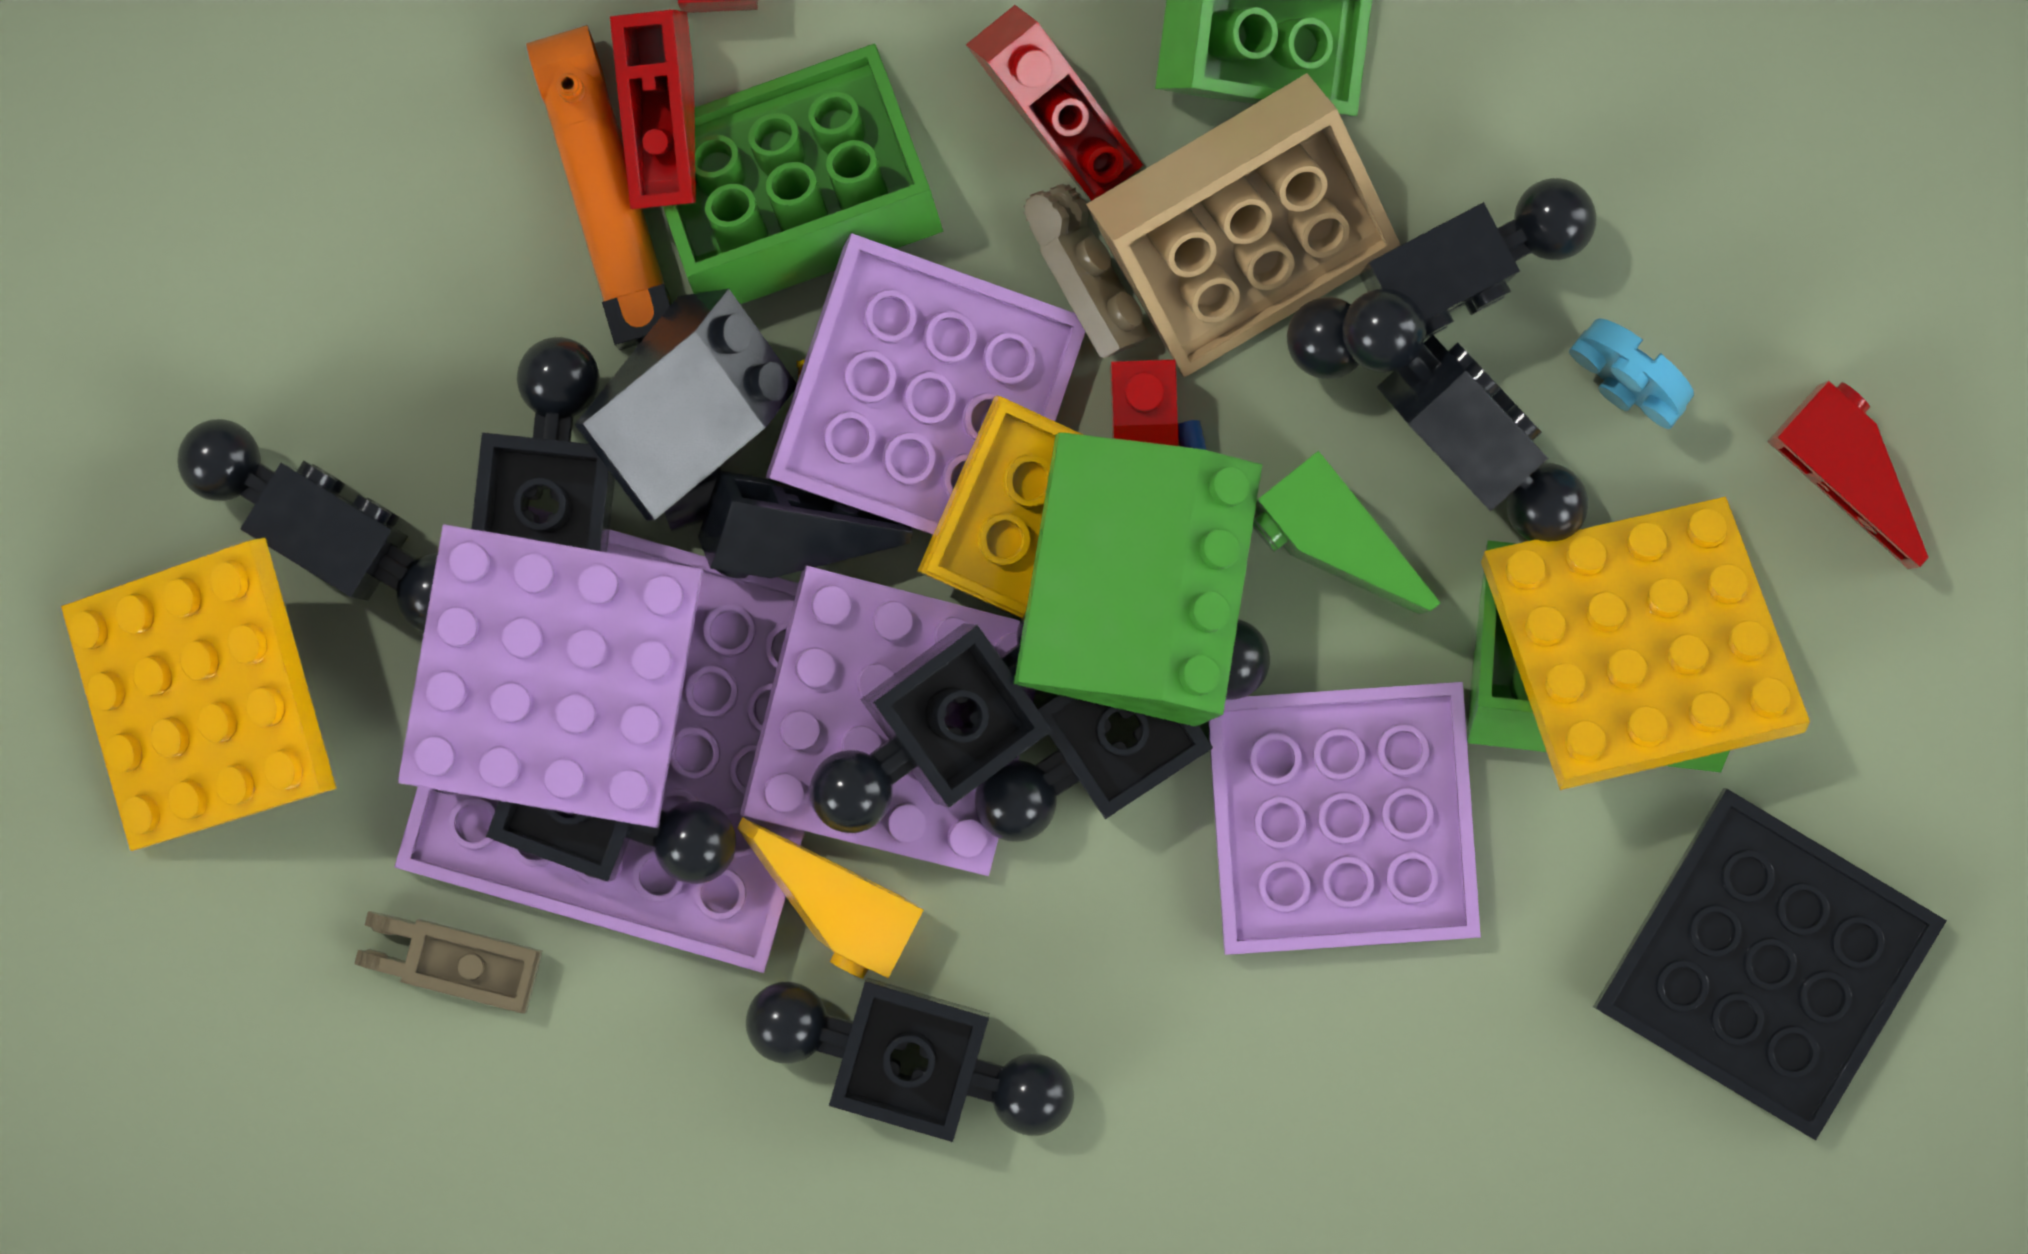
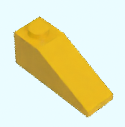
(841, 908)

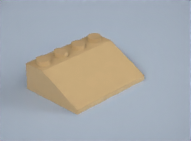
(1245, 224)

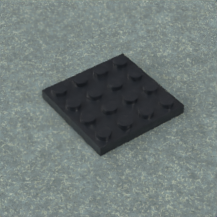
(1769, 963)

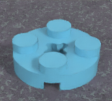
(1631, 374)

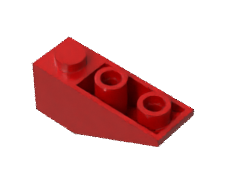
(1054, 102)

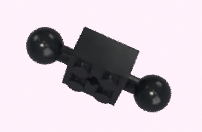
(1450, 268)
(557, 383)
(1464, 417)
(308, 518)
(1000, 723)
(1023, 796)
(690, 843)
(791, 1024)

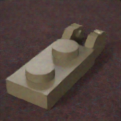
(1084, 270)
(456, 962)

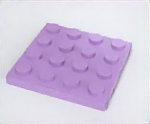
(907, 377)
(836, 650)
(550, 676)
(1344, 819)

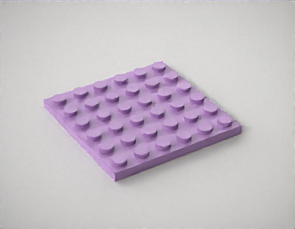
(715, 741)

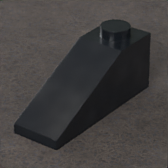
(779, 529)

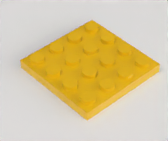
(1644, 643)
(198, 695)

